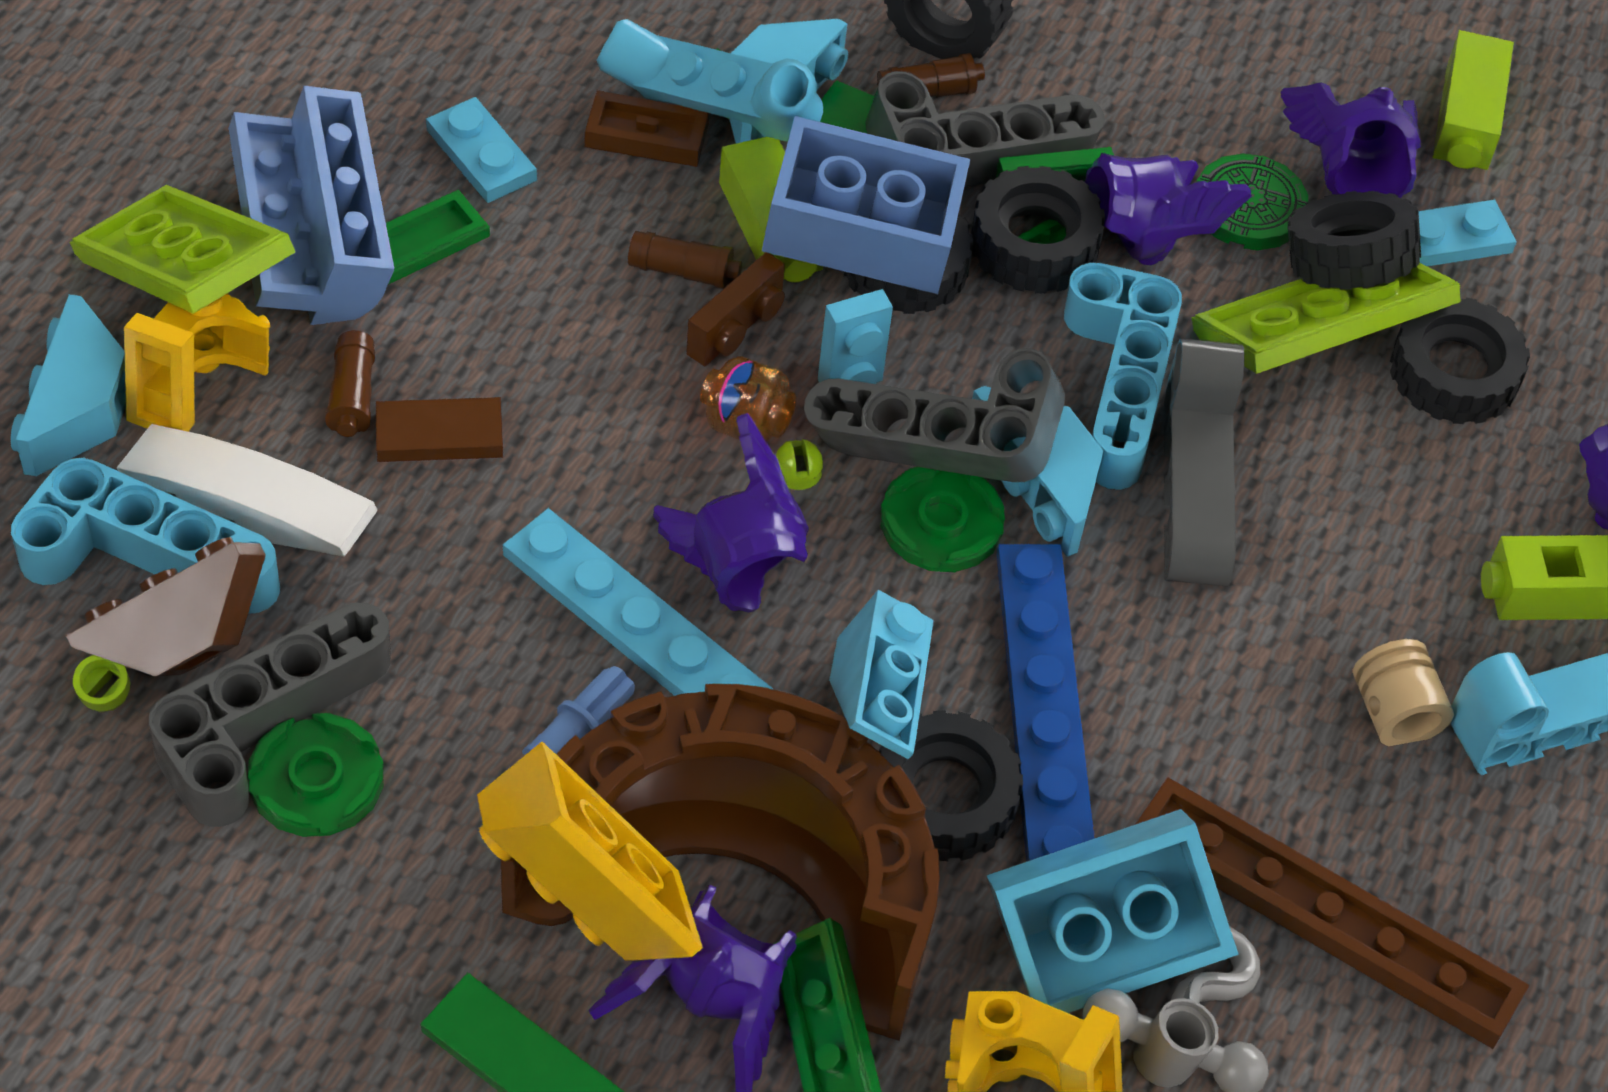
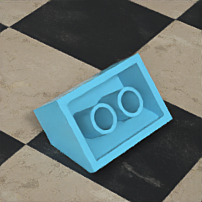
(1113, 912)

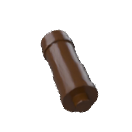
(945, 75)
(686, 259)
(351, 387)

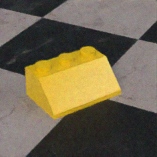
(587, 859)

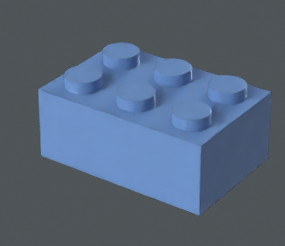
(866, 205)

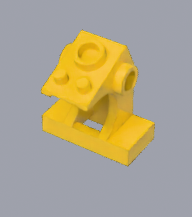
(168, 351)
(1046, 1044)

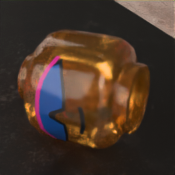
(749, 388)

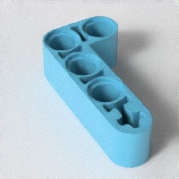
(1140, 318)
(105, 509)
(1517, 716)

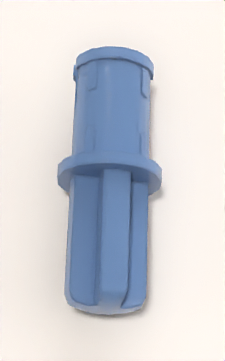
(588, 710)

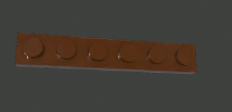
(1348, 920)

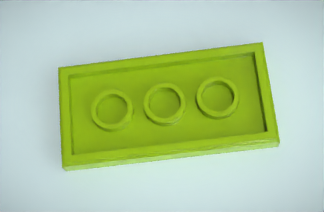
(181, 248)
(1307, 319)

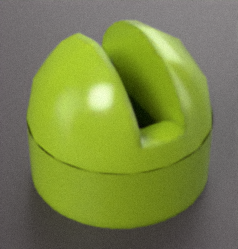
(813, 462)
(93, 675)

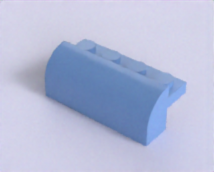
(323, 190)

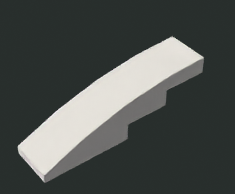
(251, 489)

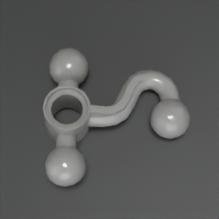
(1193, 1028)

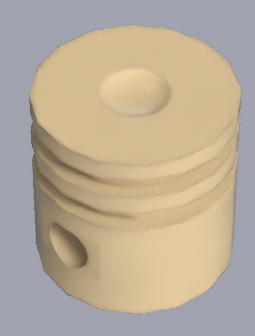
(1402, 692)

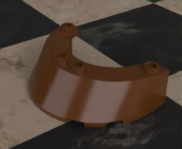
(781, 789)

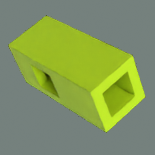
(1473, 100)
(749, 181)
(1548, 577)

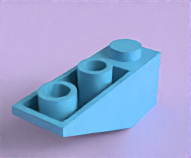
(882, 671)

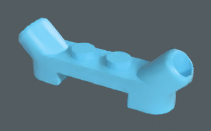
(712, 79)

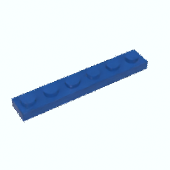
(1044, 698)

